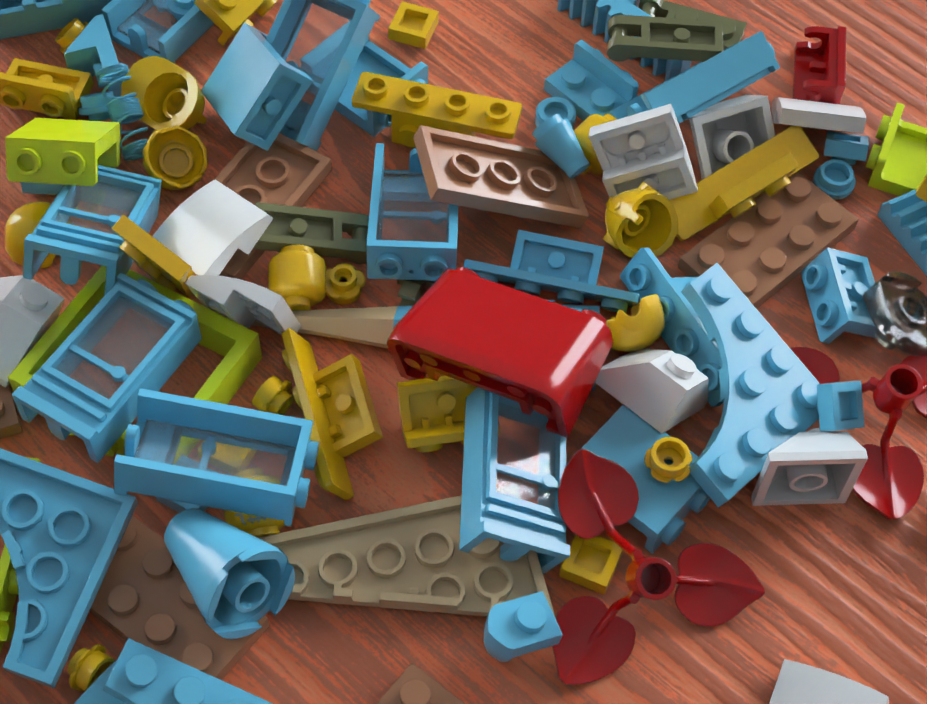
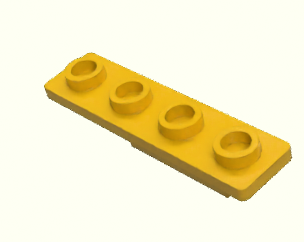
(435, 107)
(744, 179)
(338, 406)

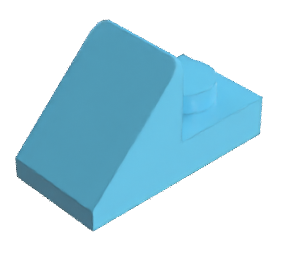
(93, 51)

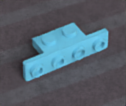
(557, 267)
(682, 328)

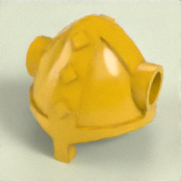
(640, 220)

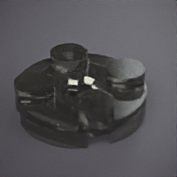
(899, 313)

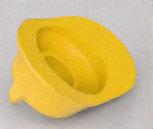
(165, 93)

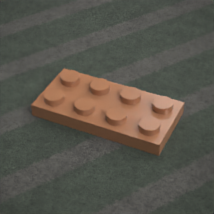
(278, 176)
(497, 177)
(772, 239)
(152, 605)

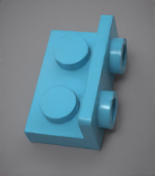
(591, 82)
(835, 294)

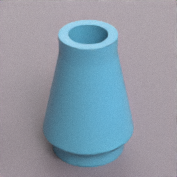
(559, 143)

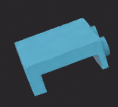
(376, 61)
(255, 88)
(660, 504)

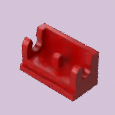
(820, 65)

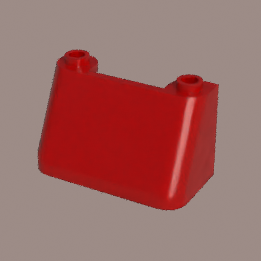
(504, 344)

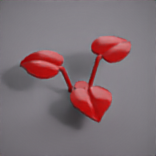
(891, 475)
(710, 581)

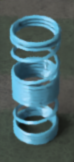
(123, 109)

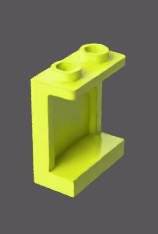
(62, 151)
(902, 157)

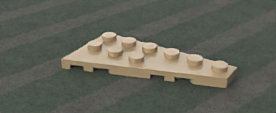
(406, 562)

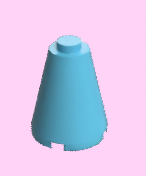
(228, 572)

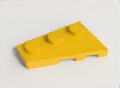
(153, 256)

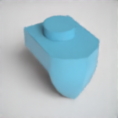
(520, 627)

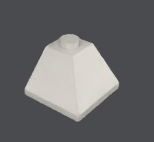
(730, 130)
(25, 316)
(656, 386)
(810, 469)

